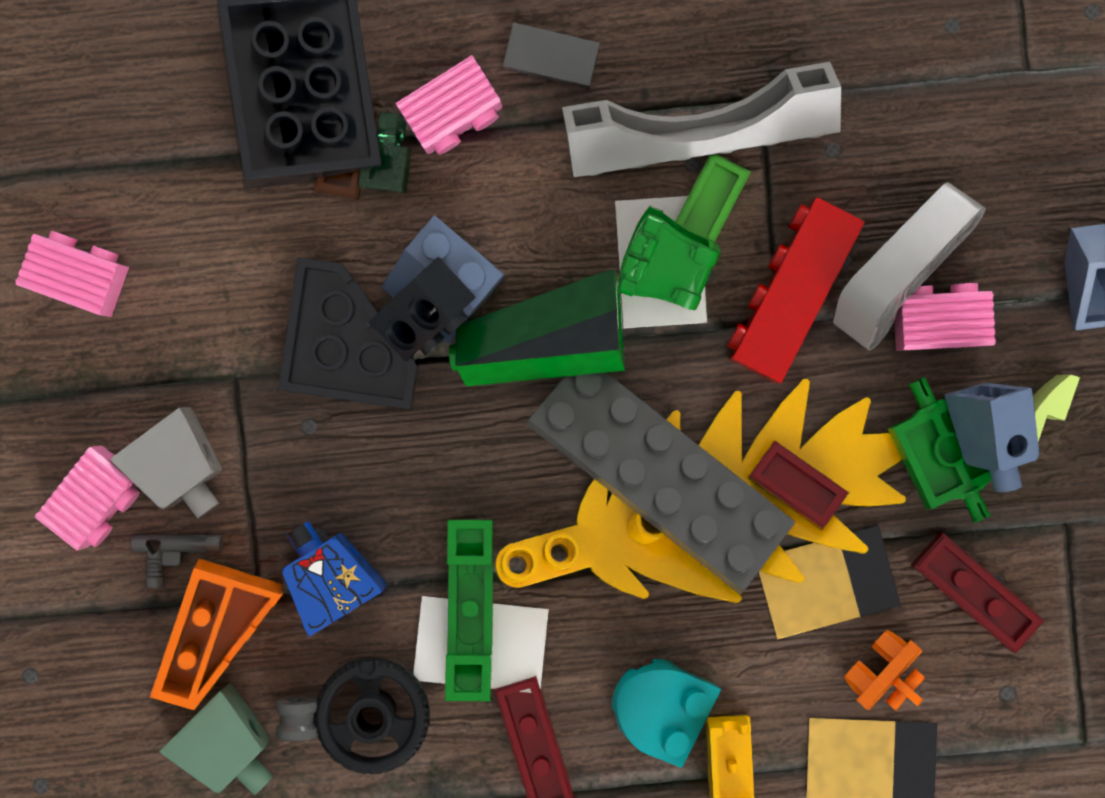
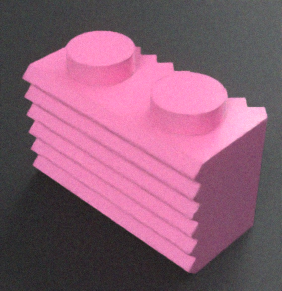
(451, 106)
(73, 275)
(945, 319)
(88, 500)

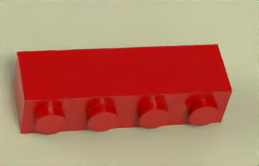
(795, 289)

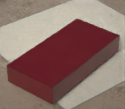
(798, 485)

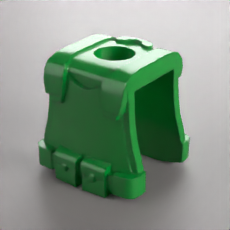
(667, 261)

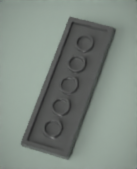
(662, 476)

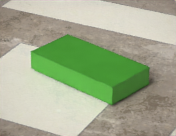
(712, 197)

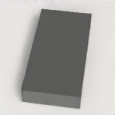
(551, 55)

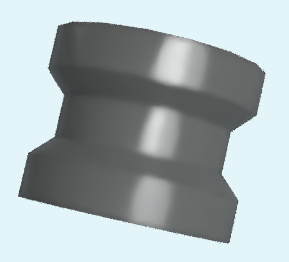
(296, 718)

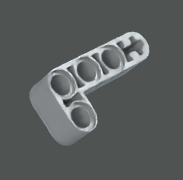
(903, 263)

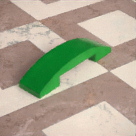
(469, 610)

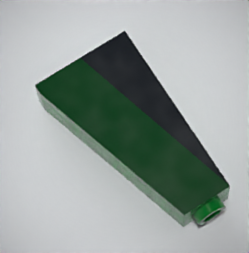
(546, 336)

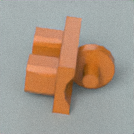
(872, 687)

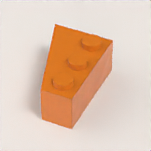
(211, 627)

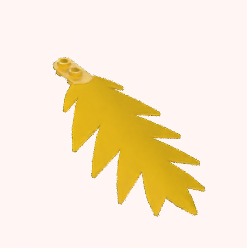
(616, 537)

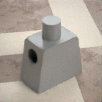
(173, 463)

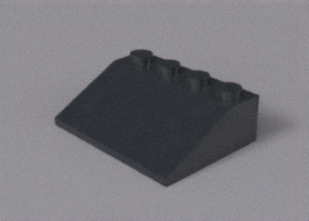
(297, 89)

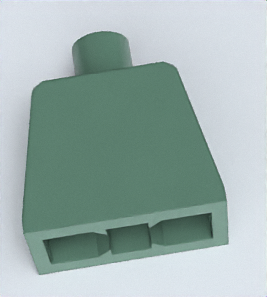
(222, 744)

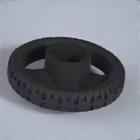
(407, 732)

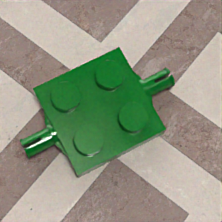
(934, 455)

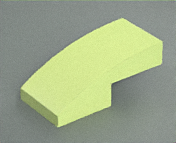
(1054, 399)

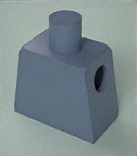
(995, 430)

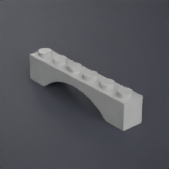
(791, 107)

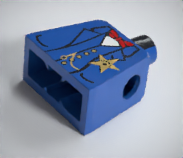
(328, 578)

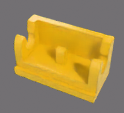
(729, 757)

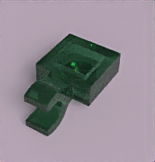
(395, 160)

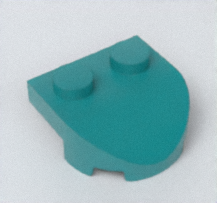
(663, 709)

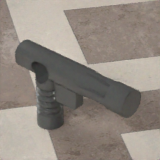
(171, 551)

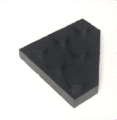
(333, 345)

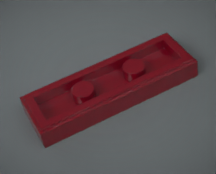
(977, 592)
(533, 740)

